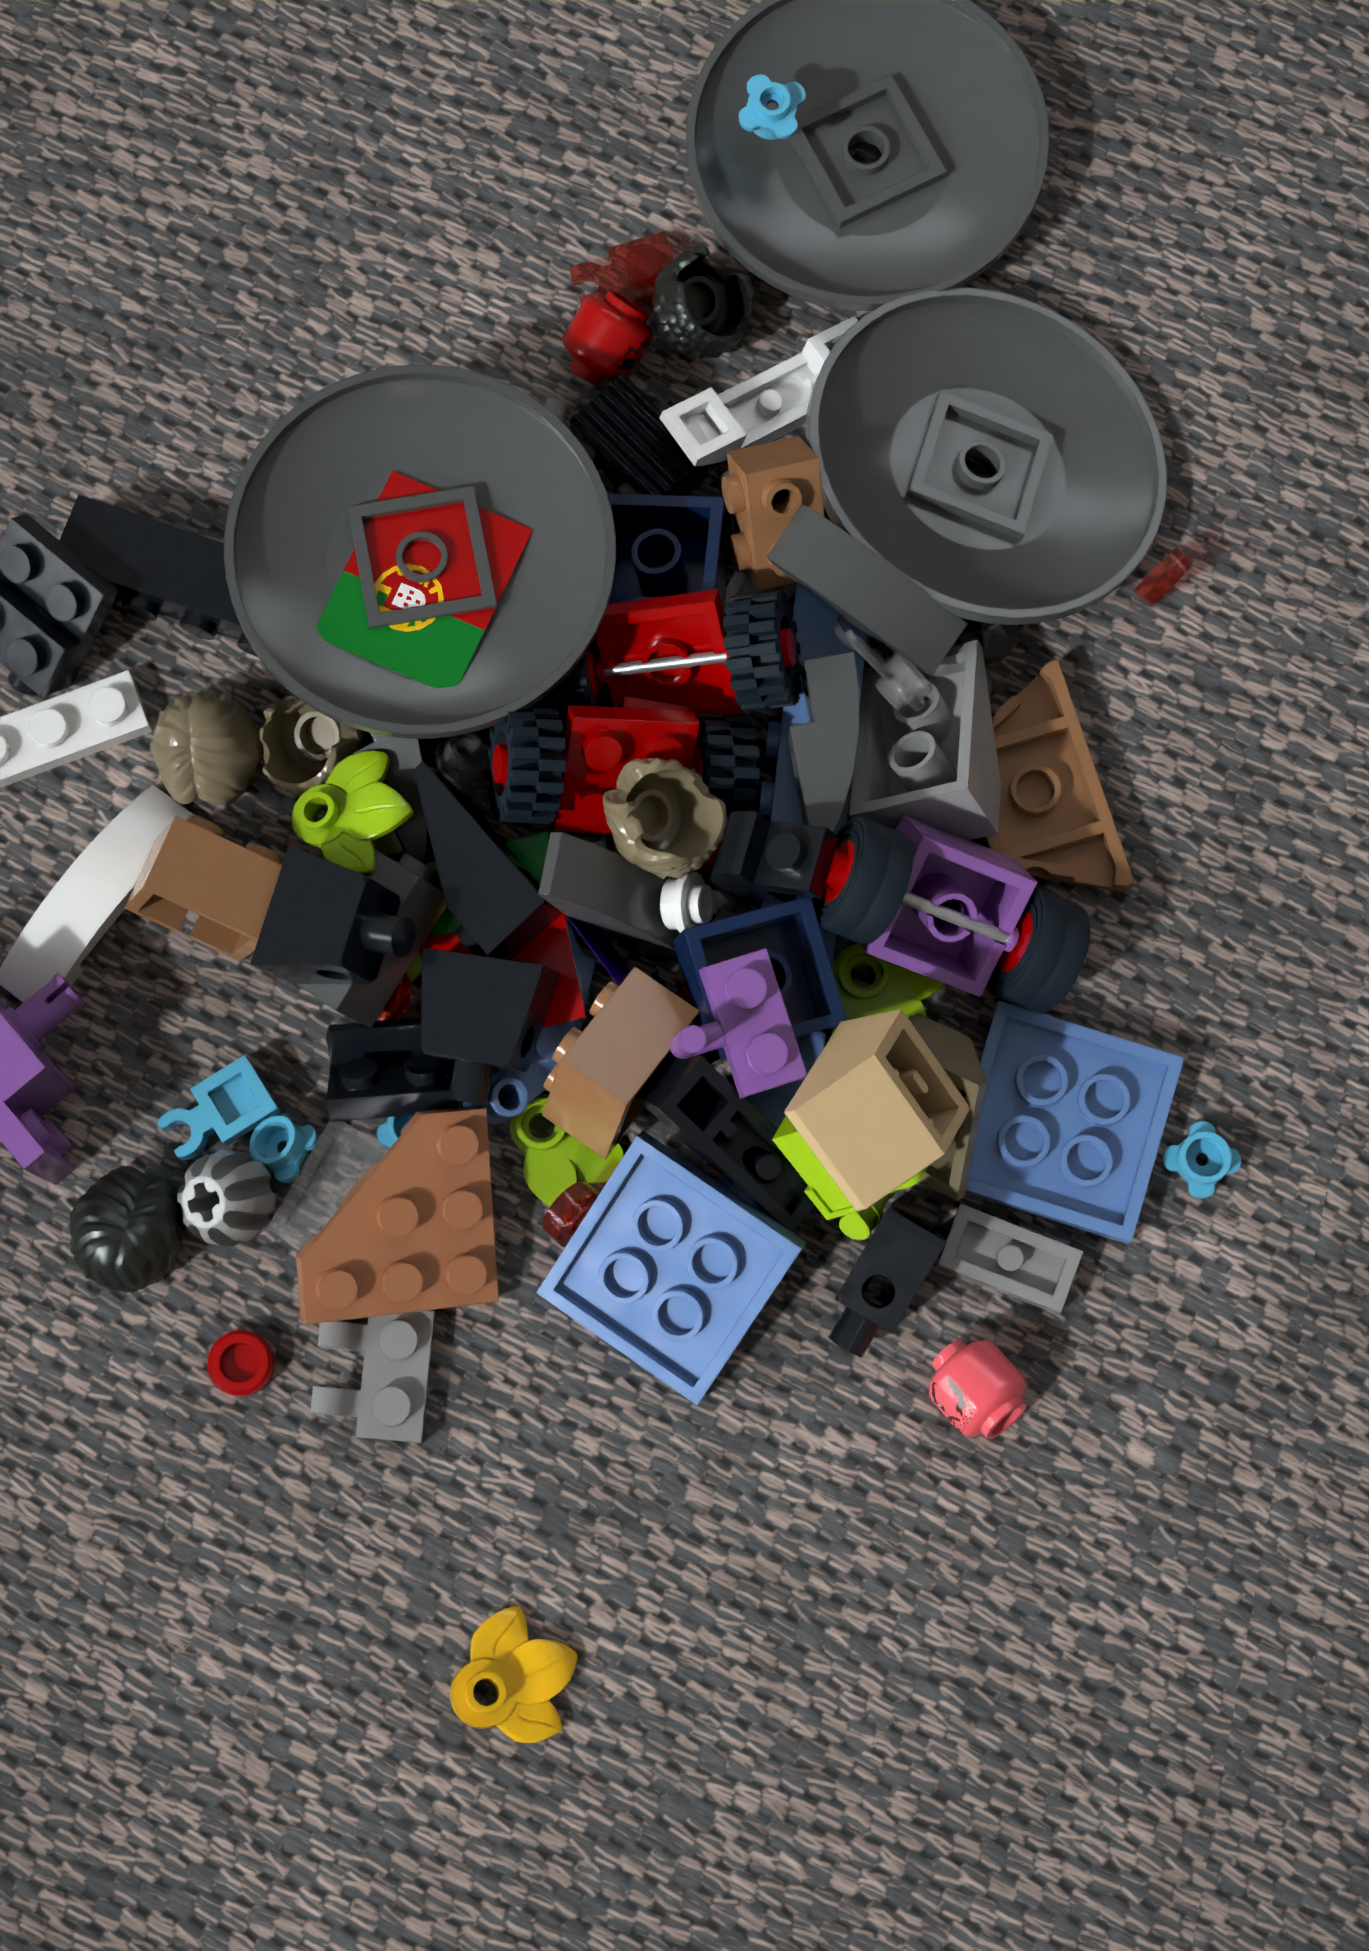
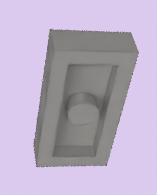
(1009, 1259)

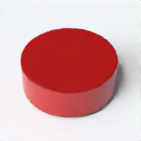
(241, 1363)

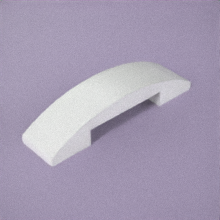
(753, 410)
(87, 897)

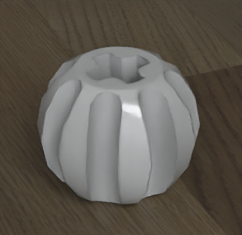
(226, 1198)

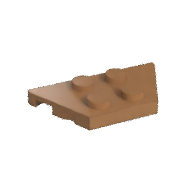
(1050, 792)

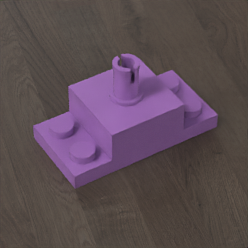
(33, 1081)

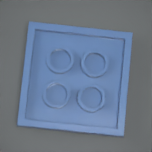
(1069, 1121)
(670, 1267)

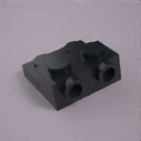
(47, 608)

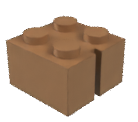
(212, 877)
(613, 1060)

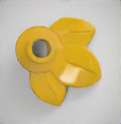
(522, 1674)

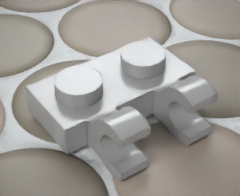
(393, 1375)

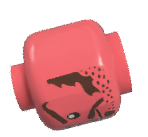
(977, 1388)

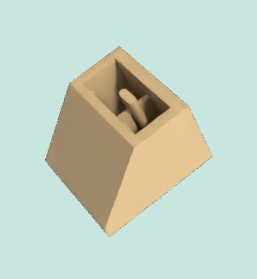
(876, 1106)

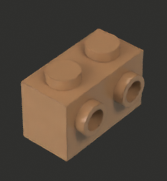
(764, 494)

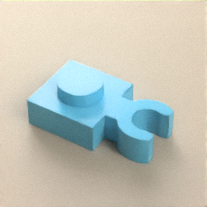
(229, 1104)

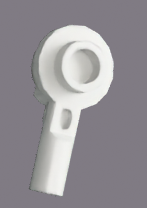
(692, 902)

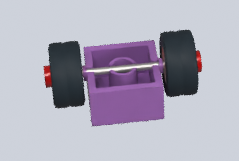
(953, 912)

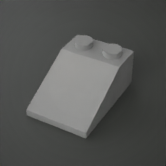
(933, 760)

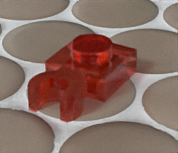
(630, 270)

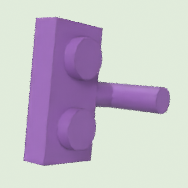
(748, 1025)

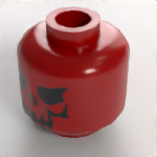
(607, 337)

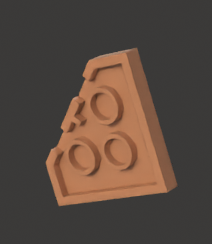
(410, 1228)

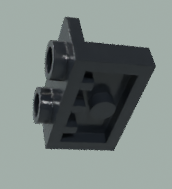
(384, 1072)

